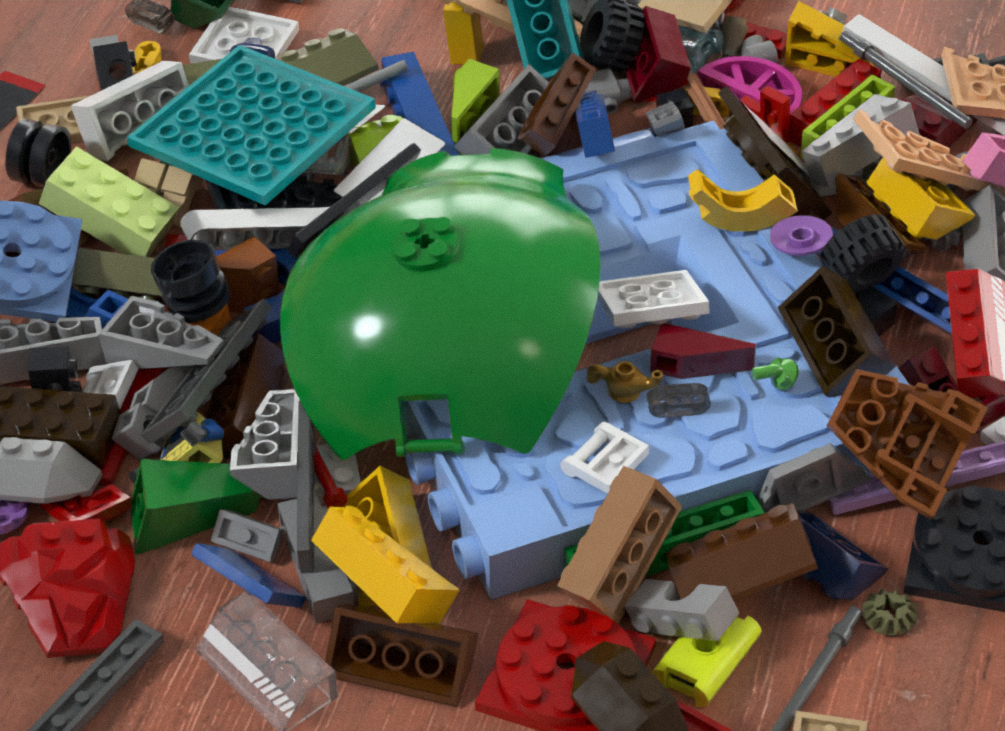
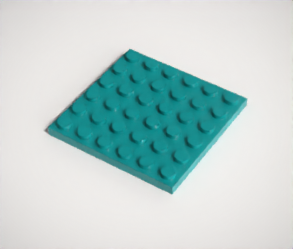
(251, 124)

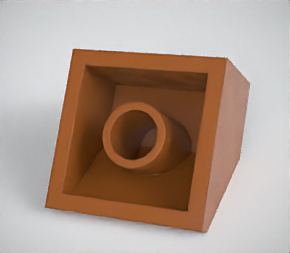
(250, 274)

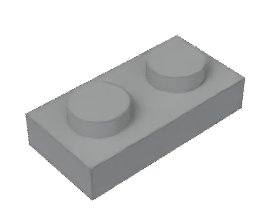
(247, 535)

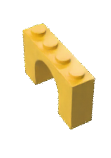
(462, 34)

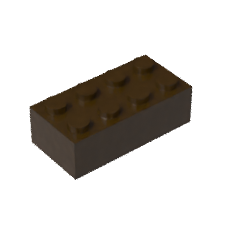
(70, 417)

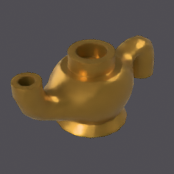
(623, 380)

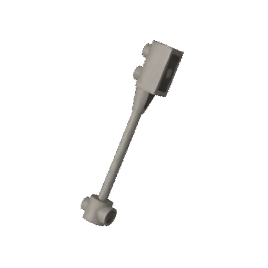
(618, 90)

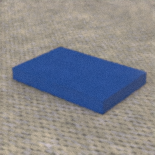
(248, 575)

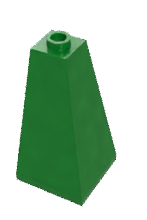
(183, 500)

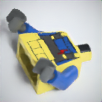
(194, 443)

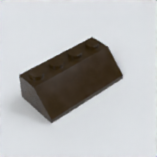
(833, 331)

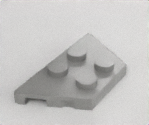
(811, 479)

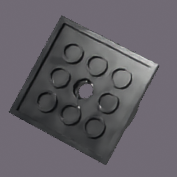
(948, 561)

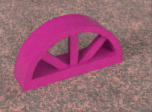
(744, 69)

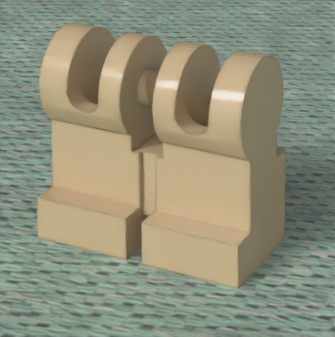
(171, 182)

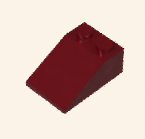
(934, 124)

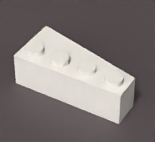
(120, 109)

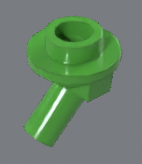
(781, 371)

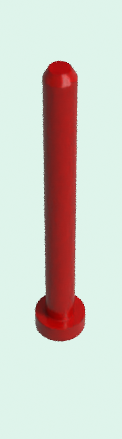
(334, 495)

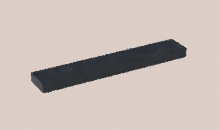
(352, 200)

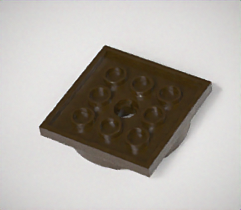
(766, 156)

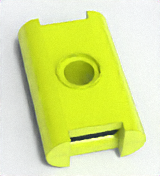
(702, 665)

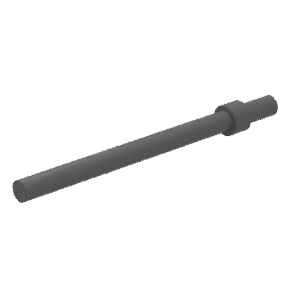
(866, 51)
(838, 637)

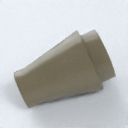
(734, 32)

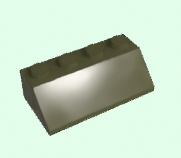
(337, 57)
(118, 272)

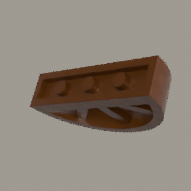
(556, 105)

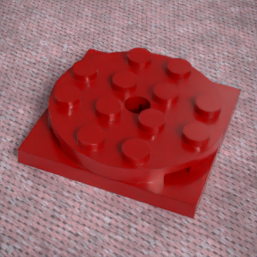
(526, 677)

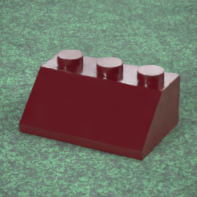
(660, 59)

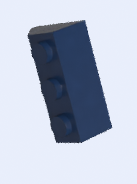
(841, 564)

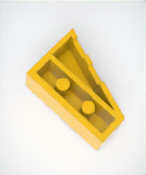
(815, 42)

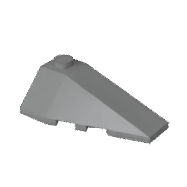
(156, 337)
(269, 450)

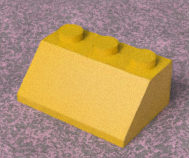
(921, 204)

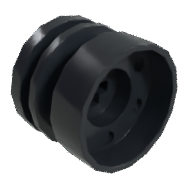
(191, 280)

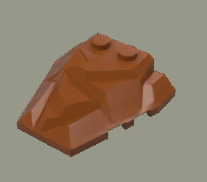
(906, 434)

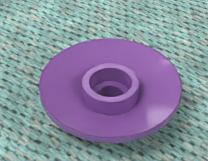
(800, 235)

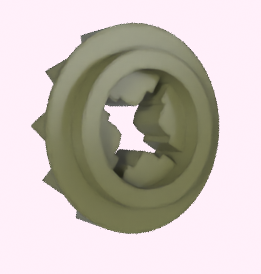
(881, 620)

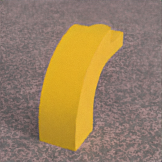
(745, 209)

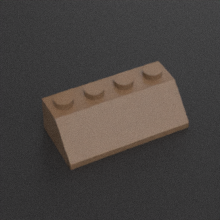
(620, 543)

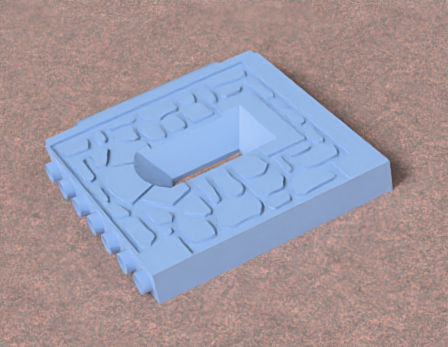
(521, 508)

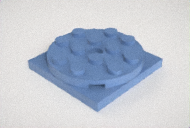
(42, 275)

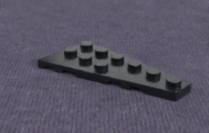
(296, 195)

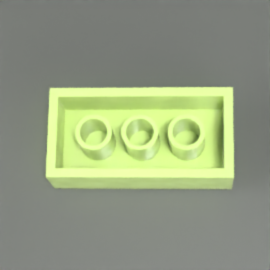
(108, 204)

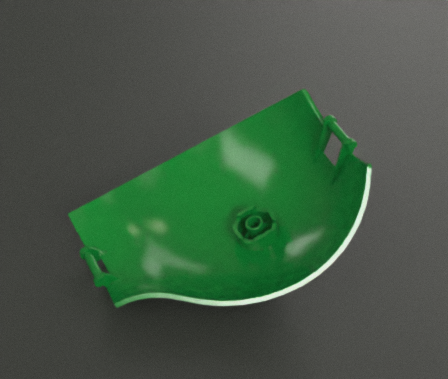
(444, 287)

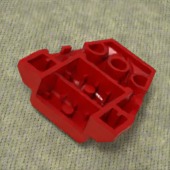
(70, 583)

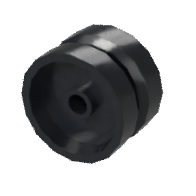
(36, 151)

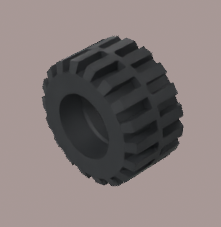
(612, 34)
(864, 252)

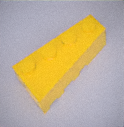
(384, 568)

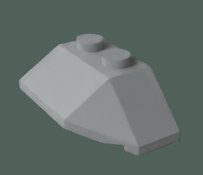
(44, 471)

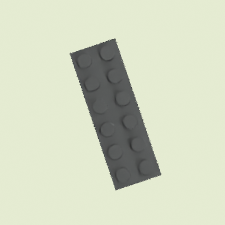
(196, 386)

